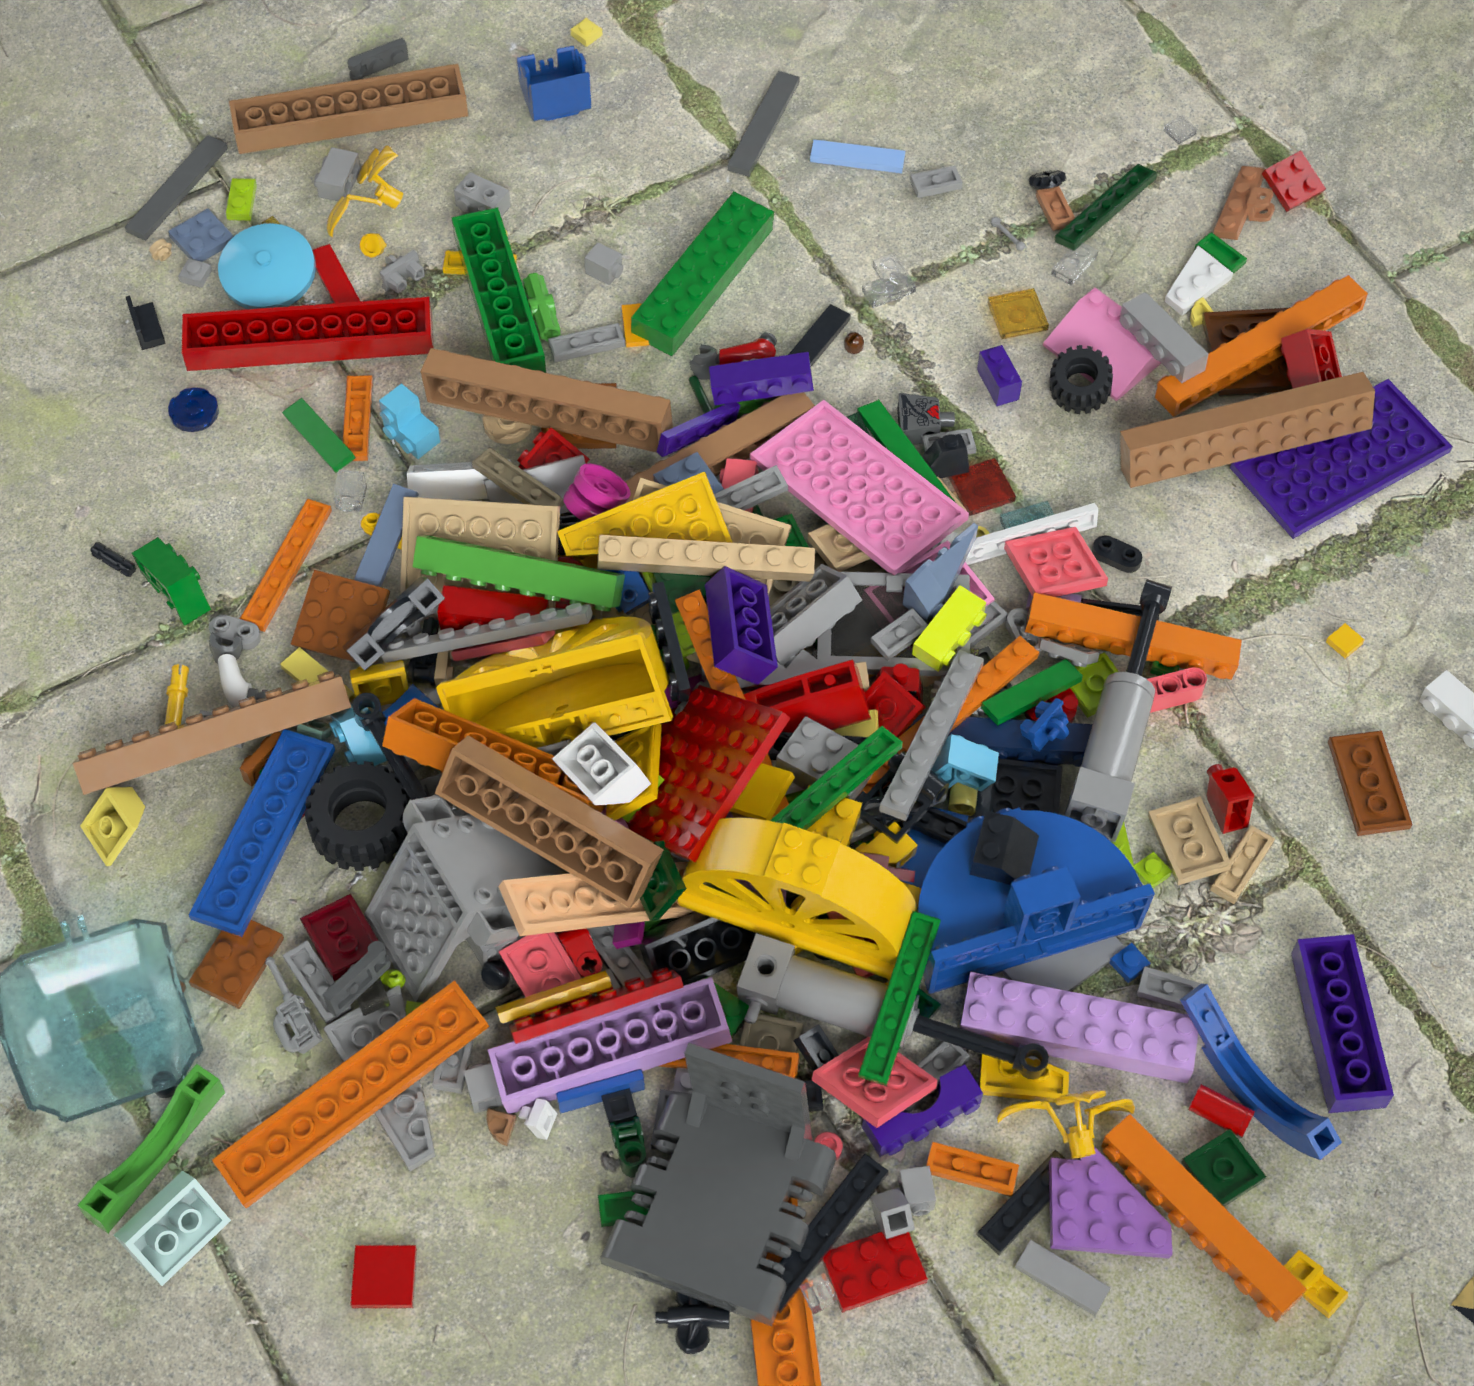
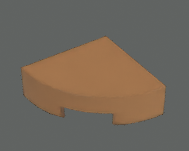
(500, 1125)

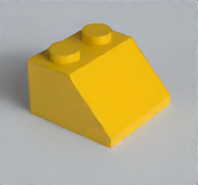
(384, 680)

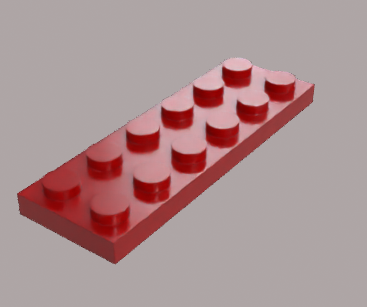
(604, 1002)

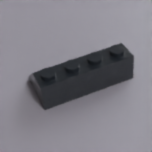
(695, 946)

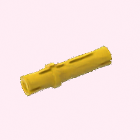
(177, 693)

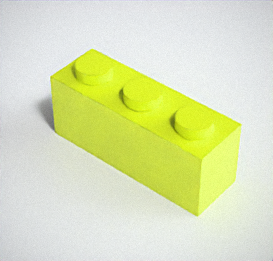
(950, 629)

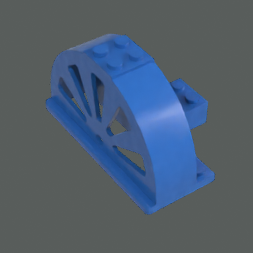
(1074, 896)

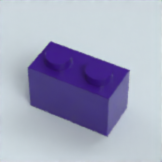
(999, 375)

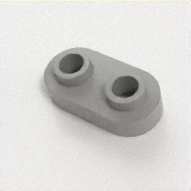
(1019, 616)
(235, 627)

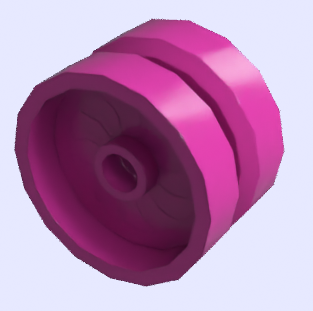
(595, 492)

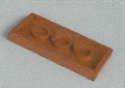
(1369, 783)

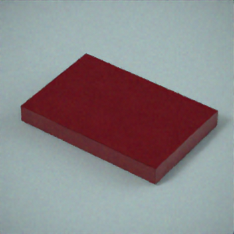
(339, 934)

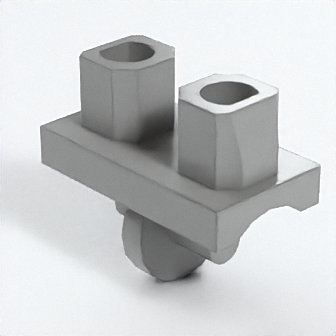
(399, 269)

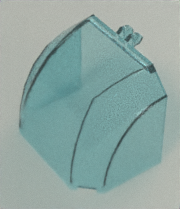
(98, 1019)

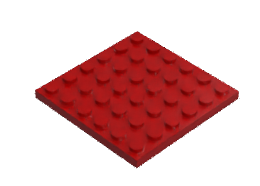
(705, 768)

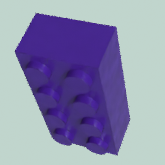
(741, 625)

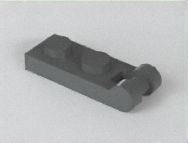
(377, 59)
(357, 979)

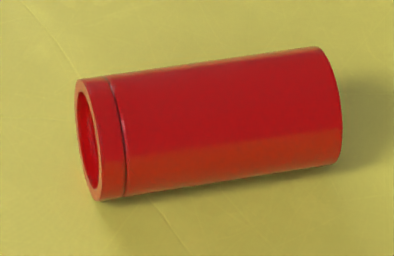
(1221, 1110)

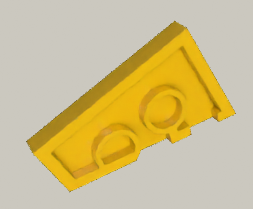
(1001, 1080)

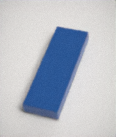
(592, 1092)

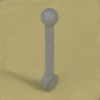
(995, 222)

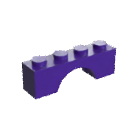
(956, 1095)

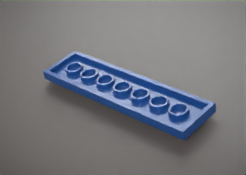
(261, 833)

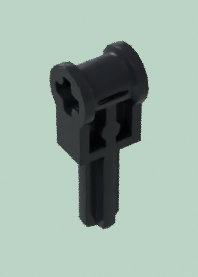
(423, 667)

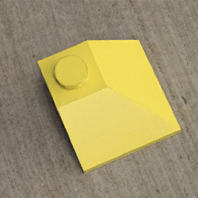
(113, 821)

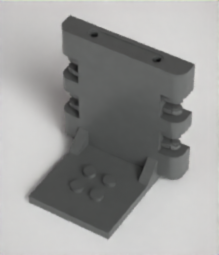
(726, 1189)

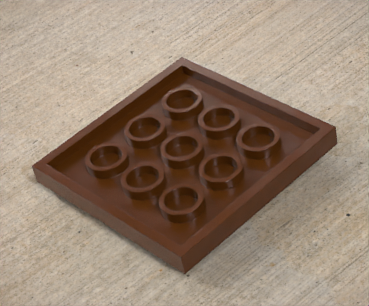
(1224, 327)

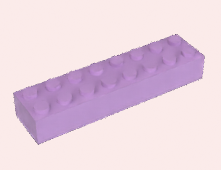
(1082, 1027)
(610, 1045)

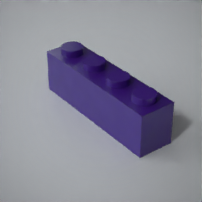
(761, 378)

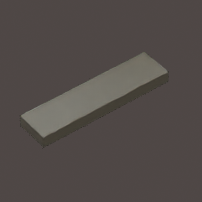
(514, 480)

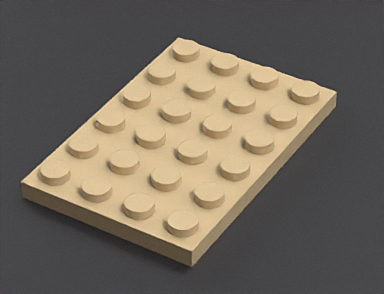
(497, 525)

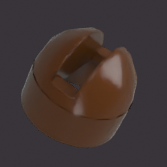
(857, 343)

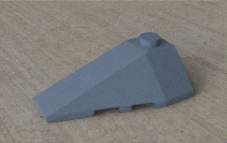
(933, 581)

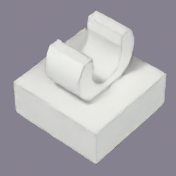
(539, 1118)

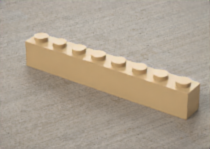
(705, 557)

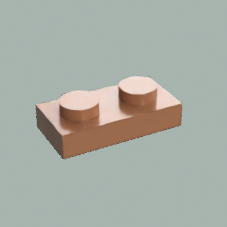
(1055, 207)

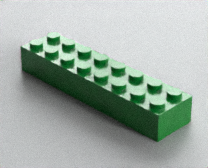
(702, 273)
(497, 290)

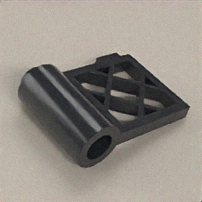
(930, 795)

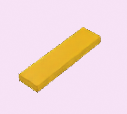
(553, 997)

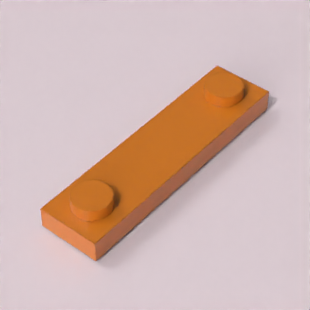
(358, 415)

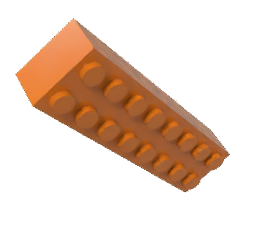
(431, 733)

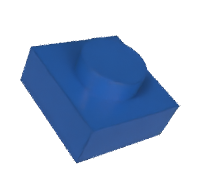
(1129, 962)

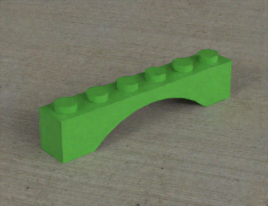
(121, 1188)

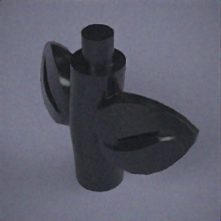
(691, 1321)

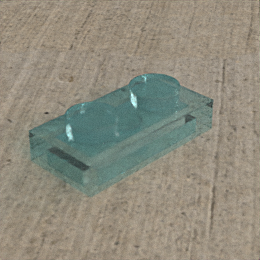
(1026, 515)

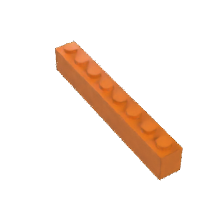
(1117, 631)
(1203, 1218)

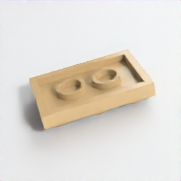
(1189, 840)

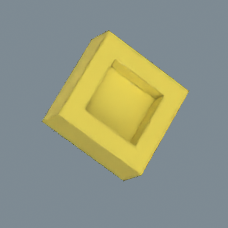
(586, 32)

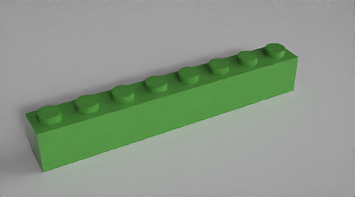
(518, 571)

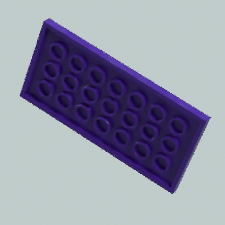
(1330, 476)

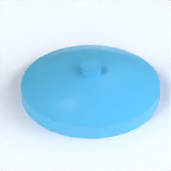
(266, 267)

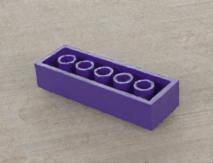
(1341, 1024)

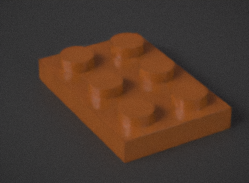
(236, 963)

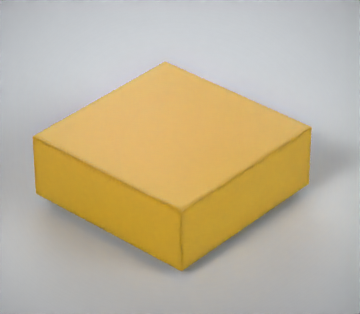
(1345, 640)

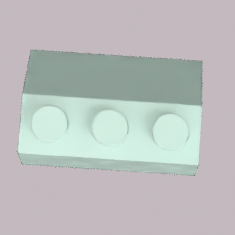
(172, 1227)

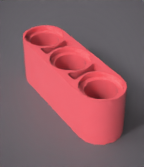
(1180, 689)

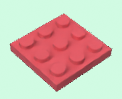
(1056, 563)
(869, 1099)

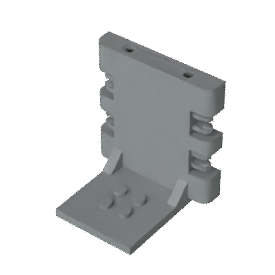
(446, 890)

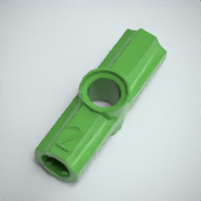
(541, 306)

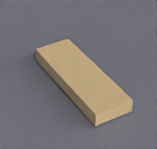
(1244, 863)

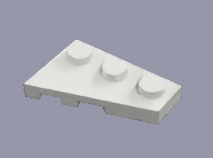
(1197, 280)

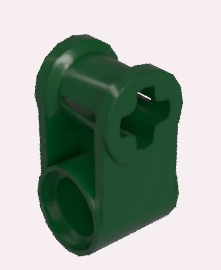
(629, 1142)

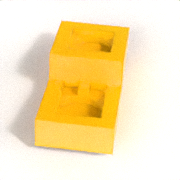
(1321, 1290)

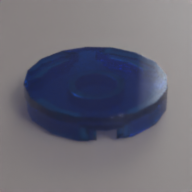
(193, 409)

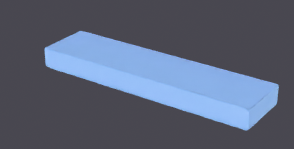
(857, 156)

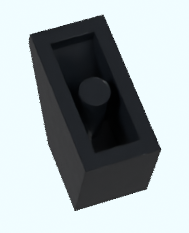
(947, 456)

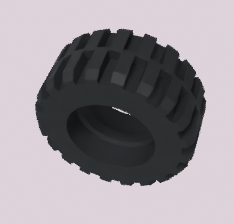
(349, 786)

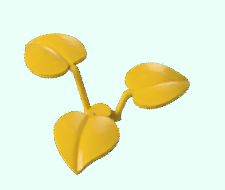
(385, 193)
(1080, 1138)

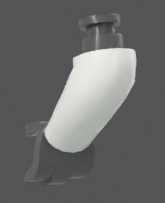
(232, 682)

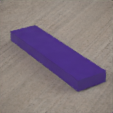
(696, 428)

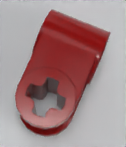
(578, 946)

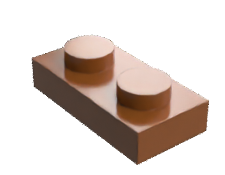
(254, 763)

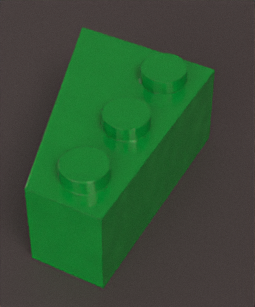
(172, 578)

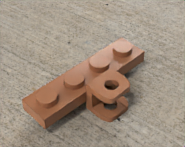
(1244, 202)

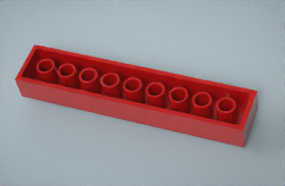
(307, 333)

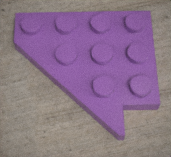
(1102, 1212)

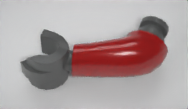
(758, 349)

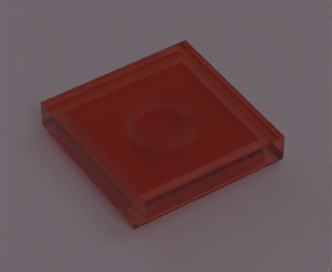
(983, 487)

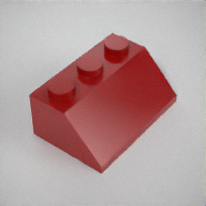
(1310, 357)

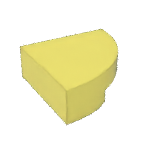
(1197, 311)

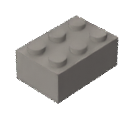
(814, 752)

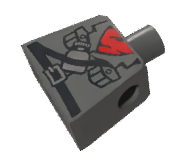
(921, 416)

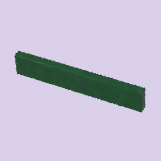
(1105, 207)

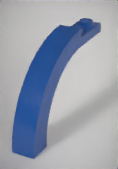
(1273, 1109)

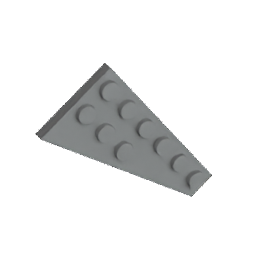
(404, 1116)

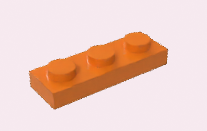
(972, 1168)

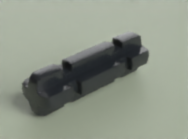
(113, 559)

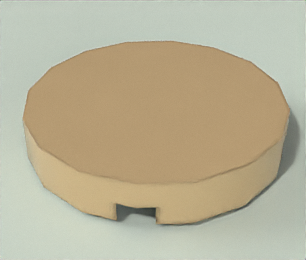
(504, 430)

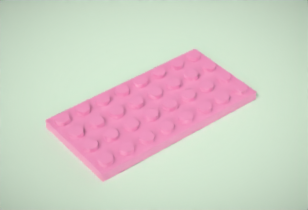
(860, 488)

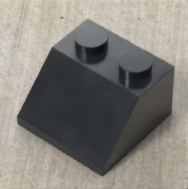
(1003, 849)

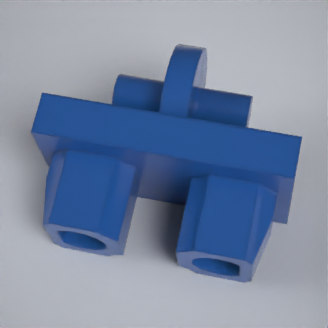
(1050, 724)

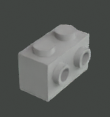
(479, 194)

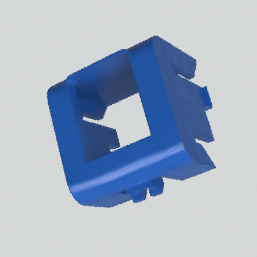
(555, 90)

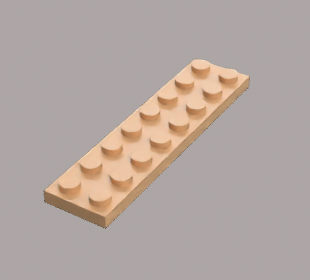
(569, 903)

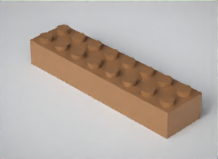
(548, 821)

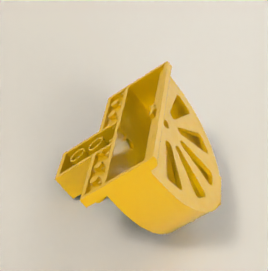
(556, 690)
(812, 865)

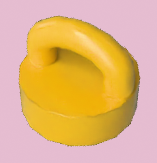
(372, 245)

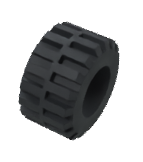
(1085, 362)

